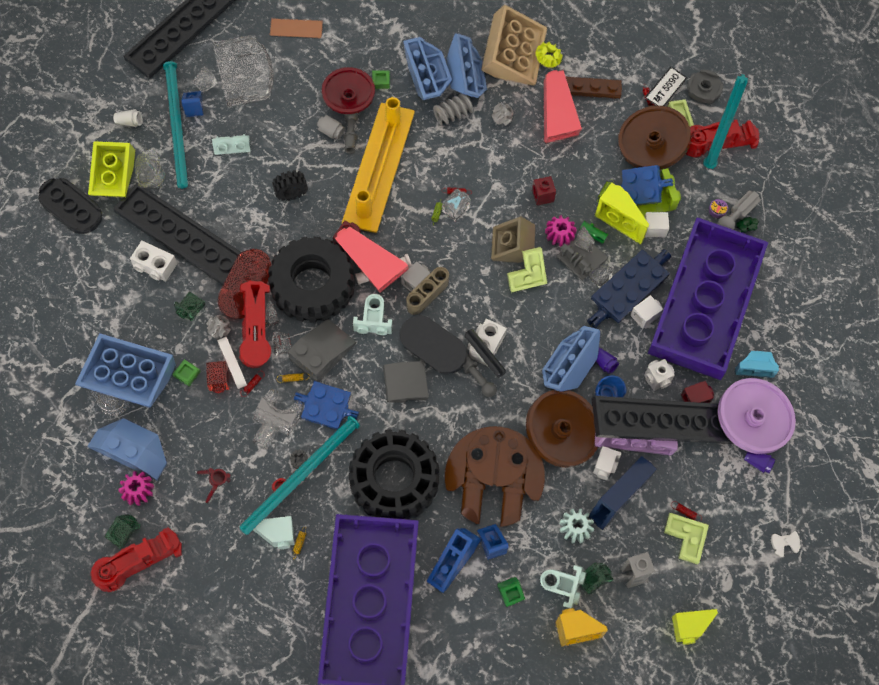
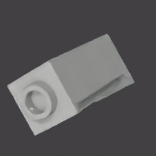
(641, 567)

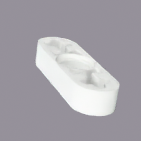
(232, 362)

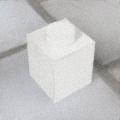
(658, 224)
(646, 311)

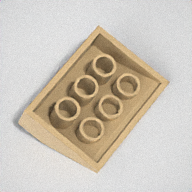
(513, 47)

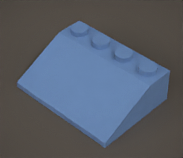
(126, 370)

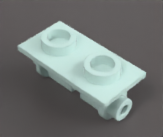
(229, 145)

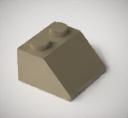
(511, 239)

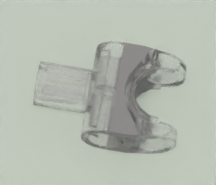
(274, 419)

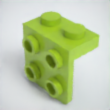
(669, 196)

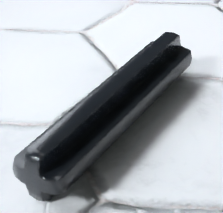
(485, 353)

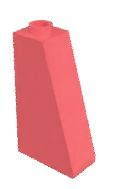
(559, 109)
(373, 261)

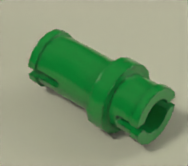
(595, 233)

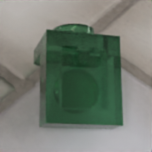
(189, 306)
(122, 530)
(596, 576)

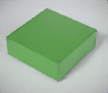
(381, 79)
(186, 372)

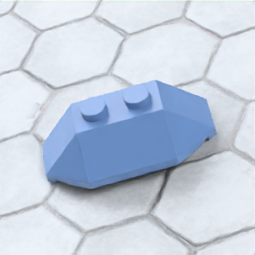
(465, 67)
(427, 68)
(572, 360)
(131, 447)

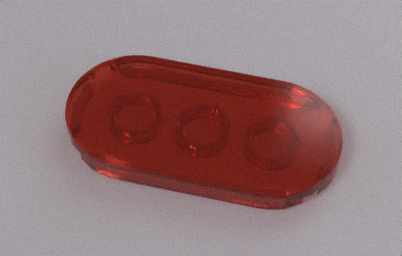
(249, 266)

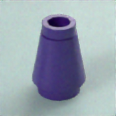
(607, 361)
(760, 461)

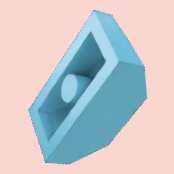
(758, 364)

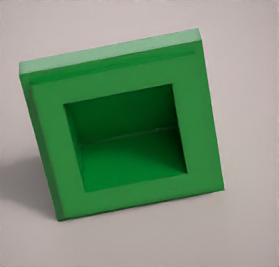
(511, 591)

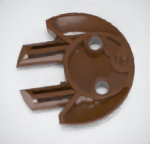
(495, 468)

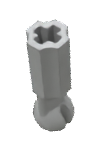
(740, 209)

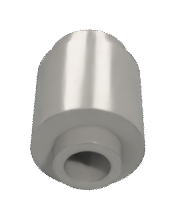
(330, 127)

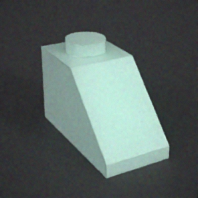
(277, 531)

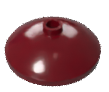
(348, 83)

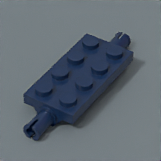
(629, 287)

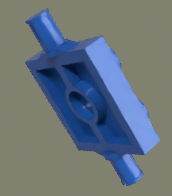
(644, 184)
(326, 405)

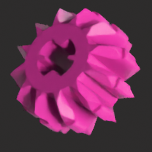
(560, 231)
(130, 485)

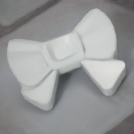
(778, 543)

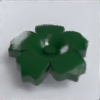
(747, 224)

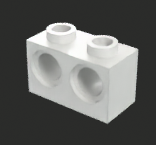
(155, 258)
(491, 342)

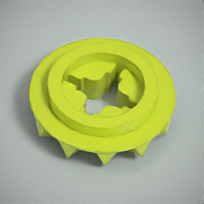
(548, 60)

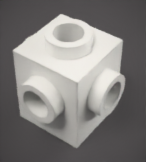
(659, 374)

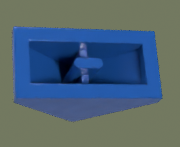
(192, 104)
(493, 541)

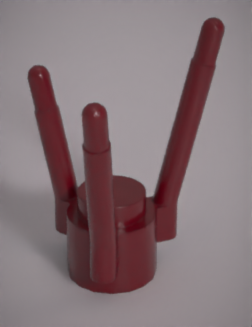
(216, 479)

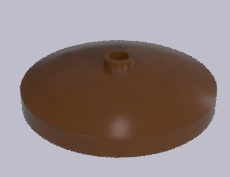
(654, 137)
(562, 428)

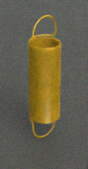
(292, 377)
(299, 542)

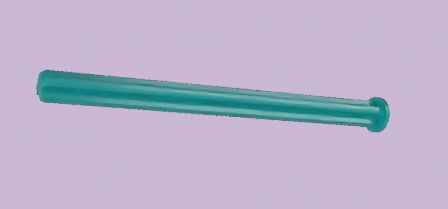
(733, 102)
(176, 125)
(299, 475)

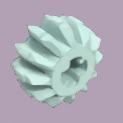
(574, 519)

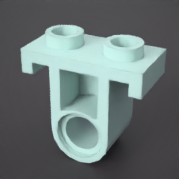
(373, 318)
(566, 584)

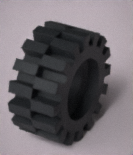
(289, 185)

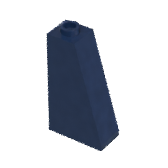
(621, 492)

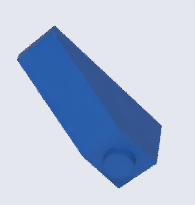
(453, 558)

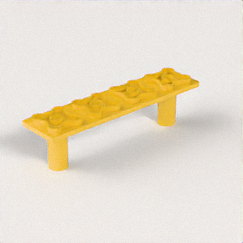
(379, 165)

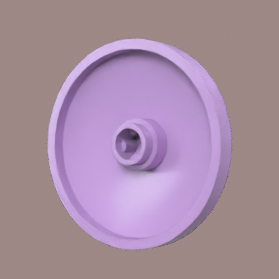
(756, 416)

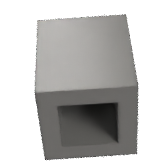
(414, 276)

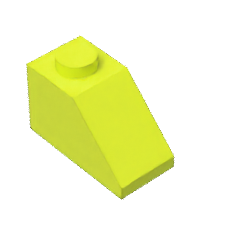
(691, 625)

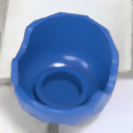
(611, 386)

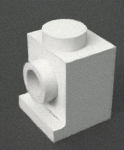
(606, 463)

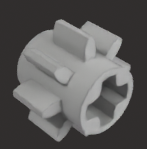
(502, 114)
(218, 326)

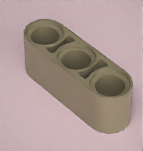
(423, 298)

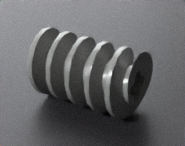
(451, 108)

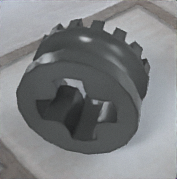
(299, 453)

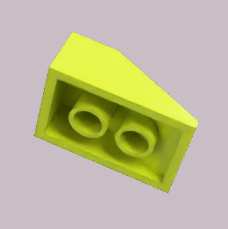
(111, 169)
(621, 213)

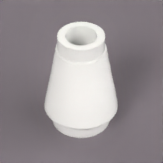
(129, 118)

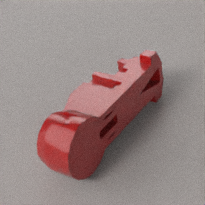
(737, 136)
(255, 348)
(111, 572)

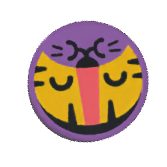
(718, 208)

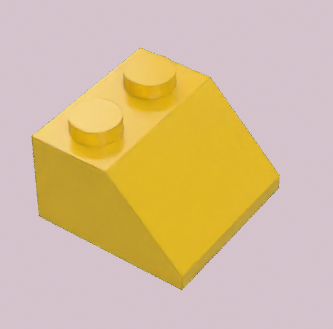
(578, 627)

